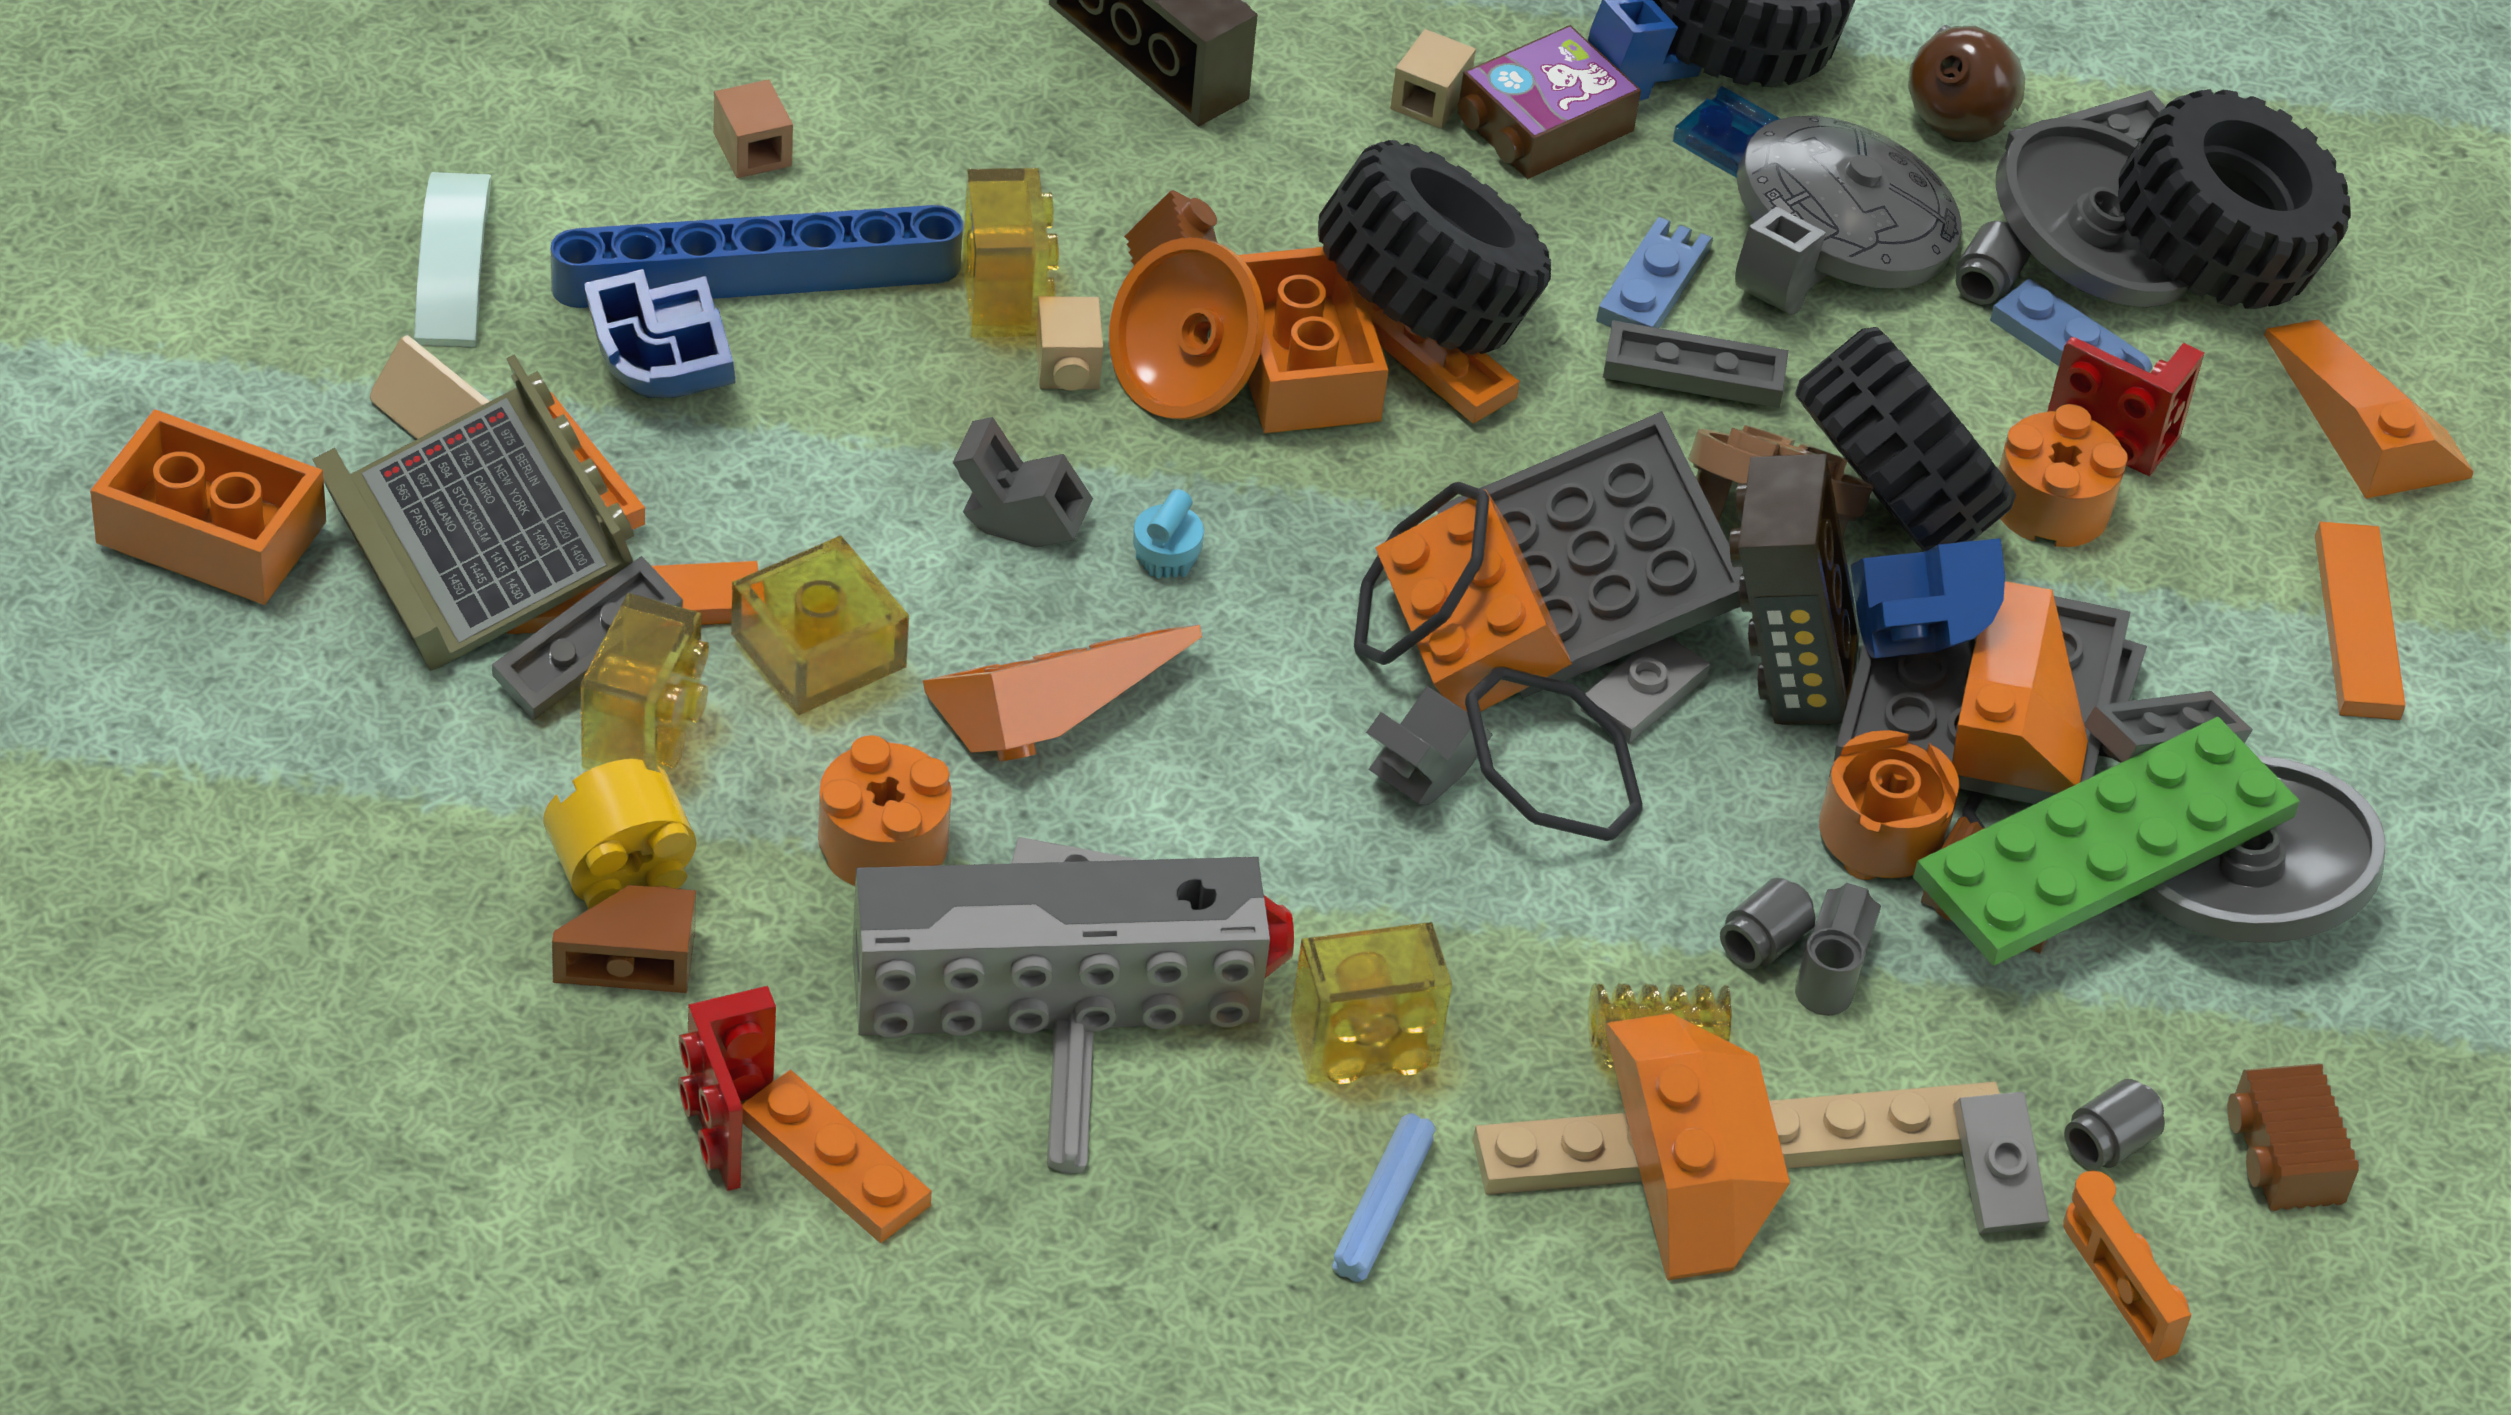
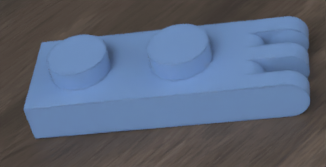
(1654, 277)
(2049, 322)

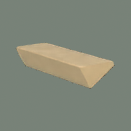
(422, 390)

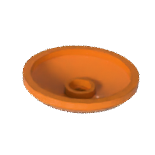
(1164, 324)

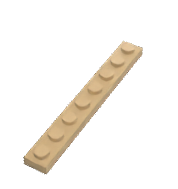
(1809, 1132)

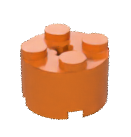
(2062, 476)
(1887, 804)
(883, 808)

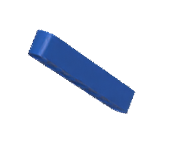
(767, 252)

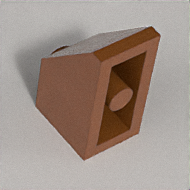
(630, 941)

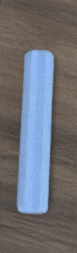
(1383, 1197)

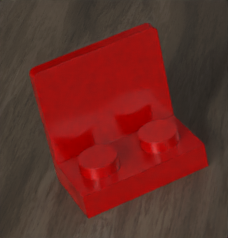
(2134, 405)
(726, 1062)

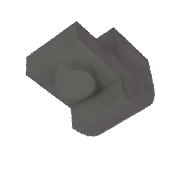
(1780, 260)
(1018, 500)
(1427, 748)

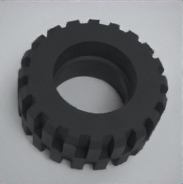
(1757, 37)
(2234, 199)
(1434, 247)
(1905, 441)

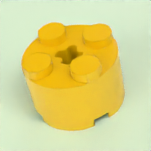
(620, 831)

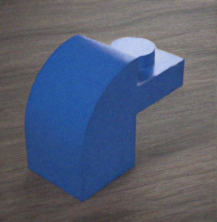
(1638, 42)

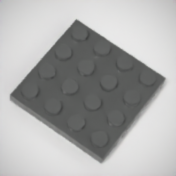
(1618, 543)
(1926, 690)

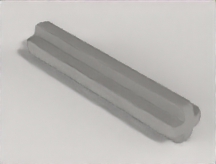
(1070, 1096)

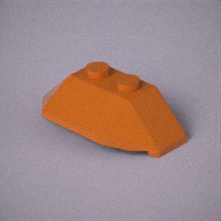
(1698, 1140)

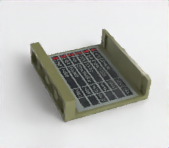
(482, 521)

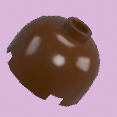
(1966, 83)

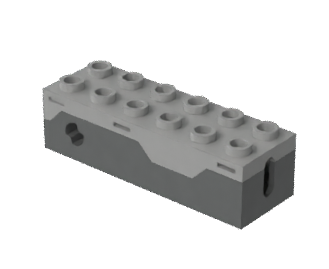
(1063, 938)

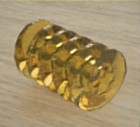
(1699, 1010)

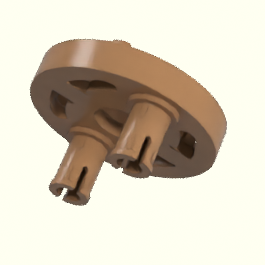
(1726, 459)

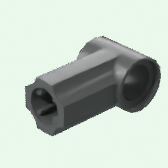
(1836, 950)

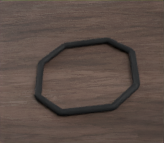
(1455, 595)
(1512, 795)

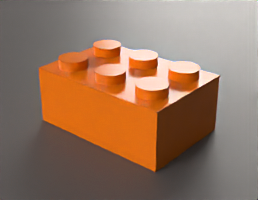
(1318, 346)
(208, 506)
(1497, 619)

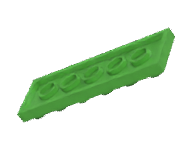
(2105, 840)

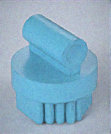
(1169, 536)

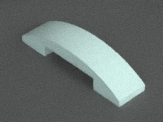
(451, 259)

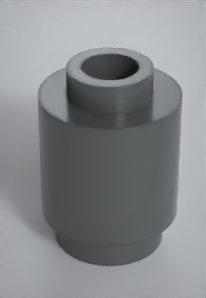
(1990, 263)
(1767, 923)
(2115, 1124)

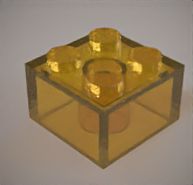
(1007, 250)
(819, 624)
(644, 685)
(1370, 1003)

